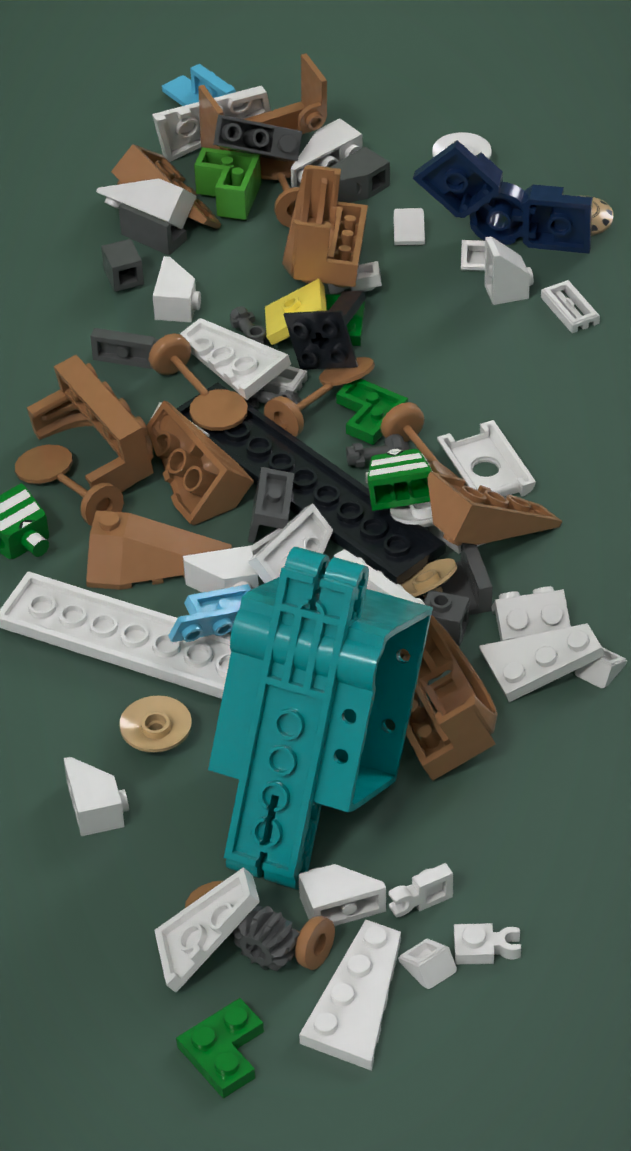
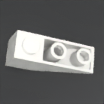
(327, 148)
(154, 198)

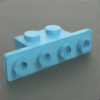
(186, 91)
(209, 614)

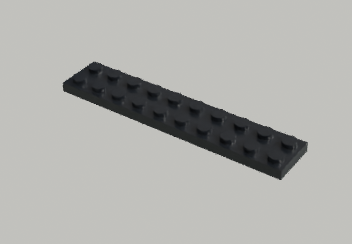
(345, 503)

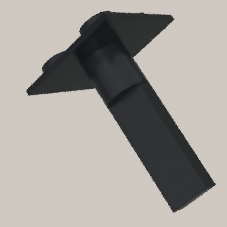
(322, 336)

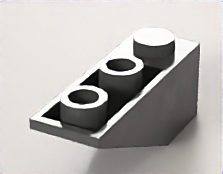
(257, 138)
(362, 175)

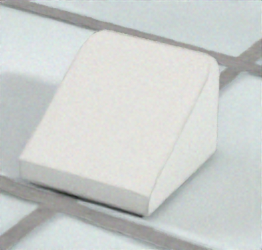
(409, 226)
(473, 255)
(602, 670)
(429, 963)

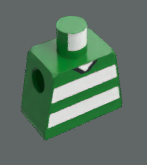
(398, 479)
(22, 524)

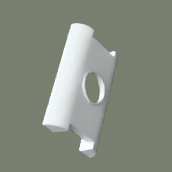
(493, 448)

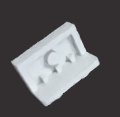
(530, 613)

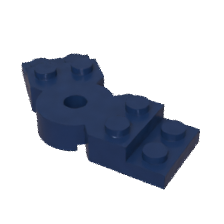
(503, 210)

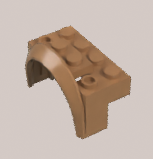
(323, 232)
(89, 402)
(463, 707)

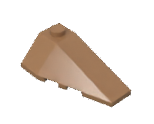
(143, 165)
(198, 470)
(481, 514)
(138, 549)

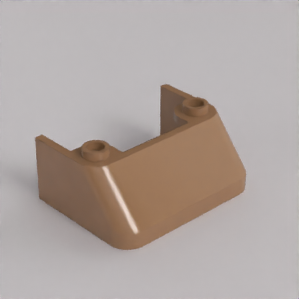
(300, 116)

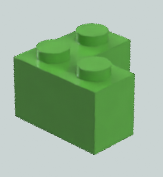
(230, 178)

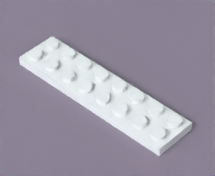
(115, 633)

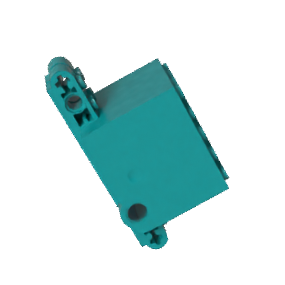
(309, 706)

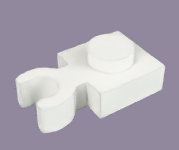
(367, 279)
(426, 890)
(479, 943)

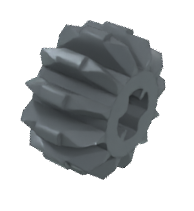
(266, 938)

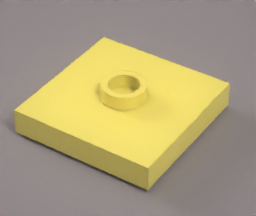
(305, 299)

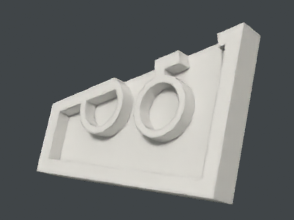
(306, 531)
(540, 658)
(203, 926)

